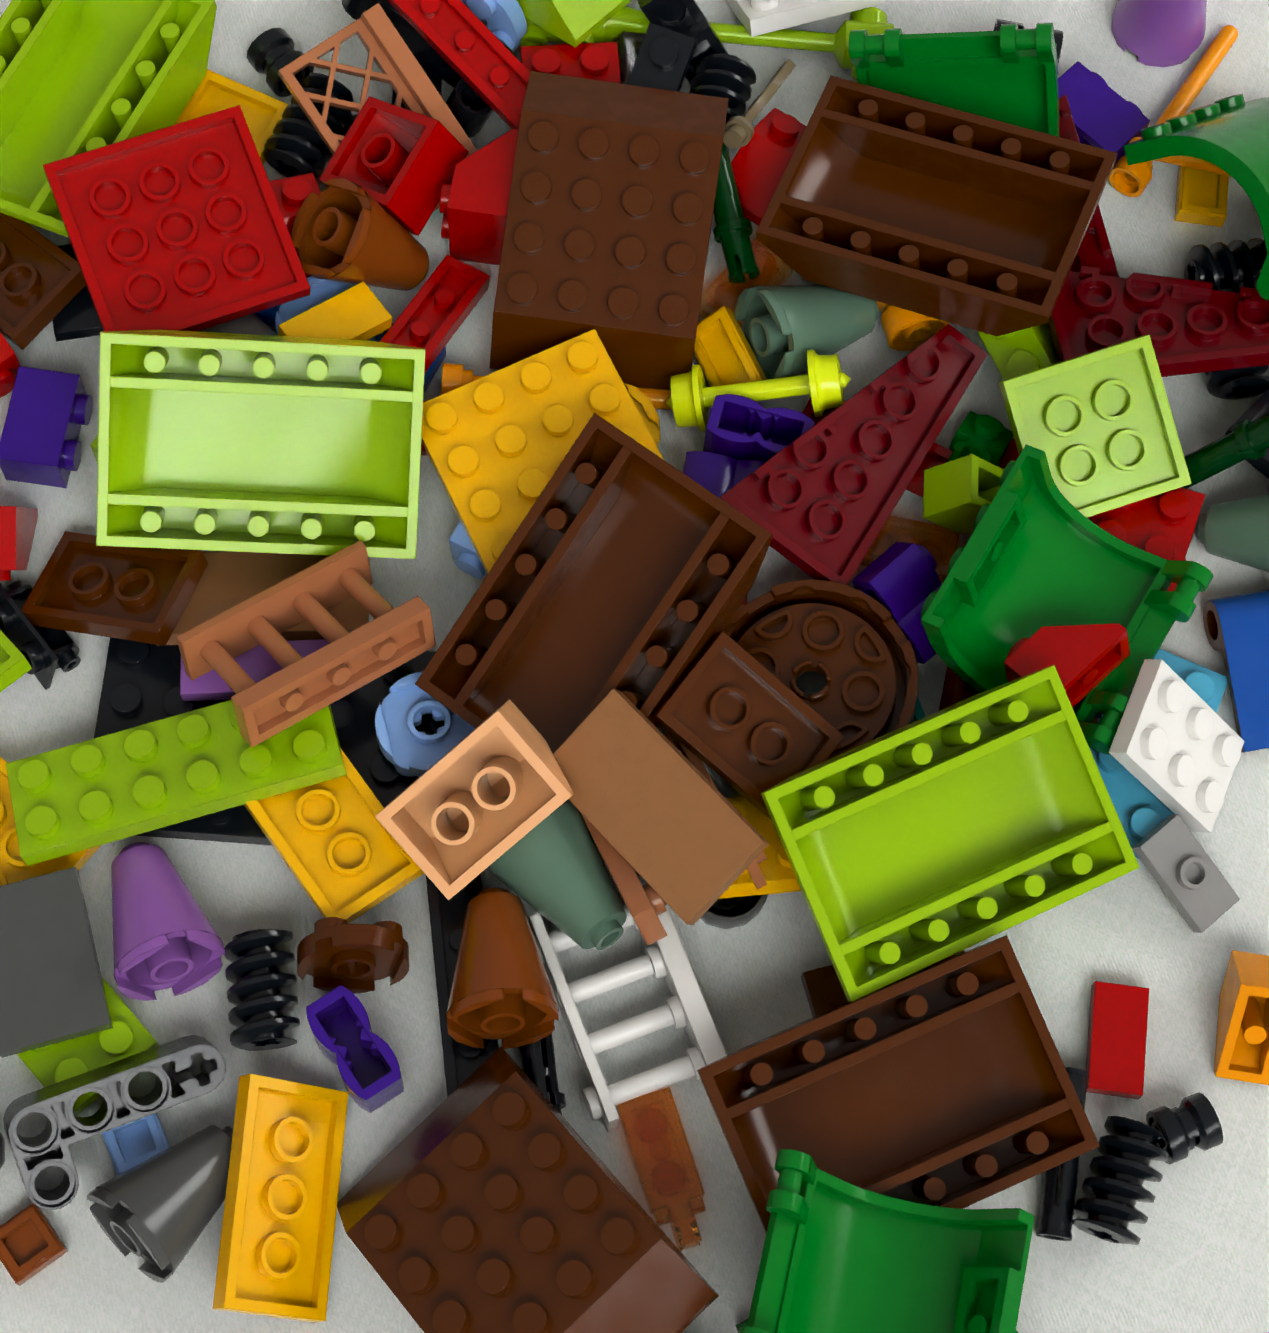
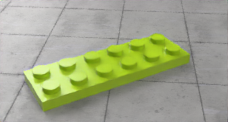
(160, 778)

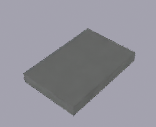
(48, 964)

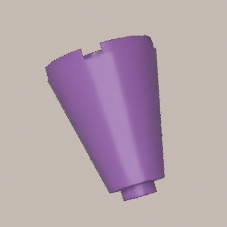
(1159, 30)
(158, 927)

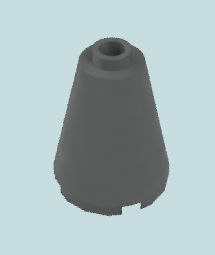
(166, 1200)

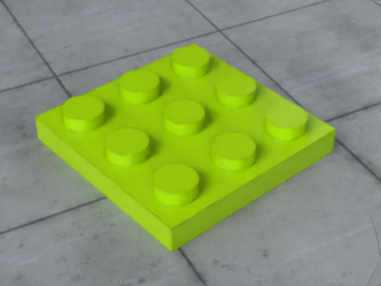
(1100, 426)

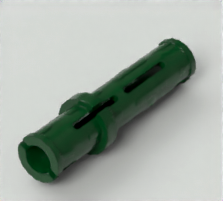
(731, 226)
(1246, 442)

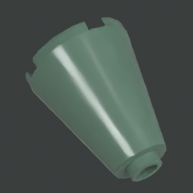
(791, 319)
(1238, 531)
(565, 879)

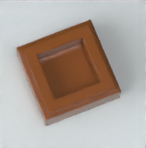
(28, 1244)

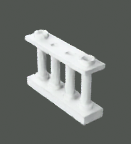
(683, 1009)

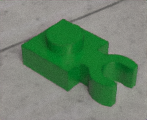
(982, 437)

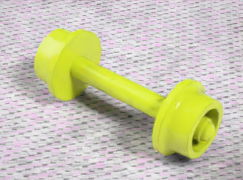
(824, 381)

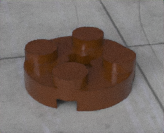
(353, 954)

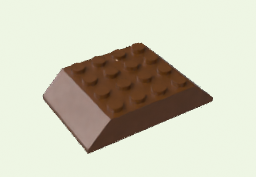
(934, 208)
(609, 224)
(598, 591)
(909, 1091)
(515, 1223)

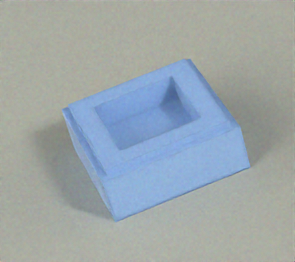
(135, 1142)

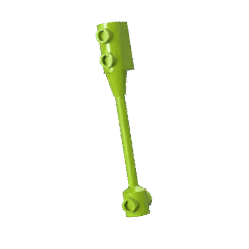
(634, 20)

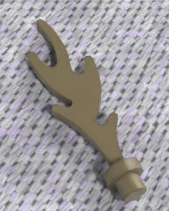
(740, 129)

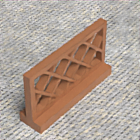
(397, 67)

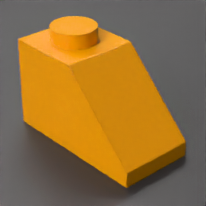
(1244, 1020)

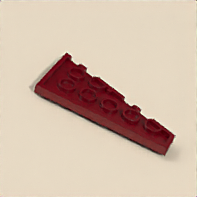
(1186, 320)
(848, 471)

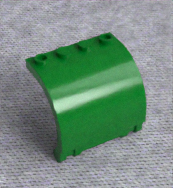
(985, 73)
(1227, 135)
(1049, 565)
(883, 1263)

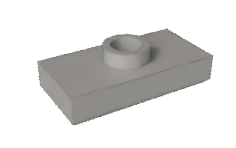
(1186, 873)

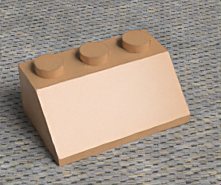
(477, 800)

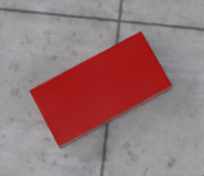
(1117, 1039)

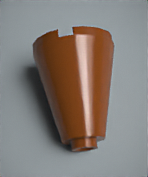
(355, 240)
(499, 977)

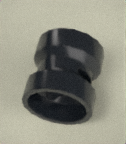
(271, 53)
(1187, 1126)

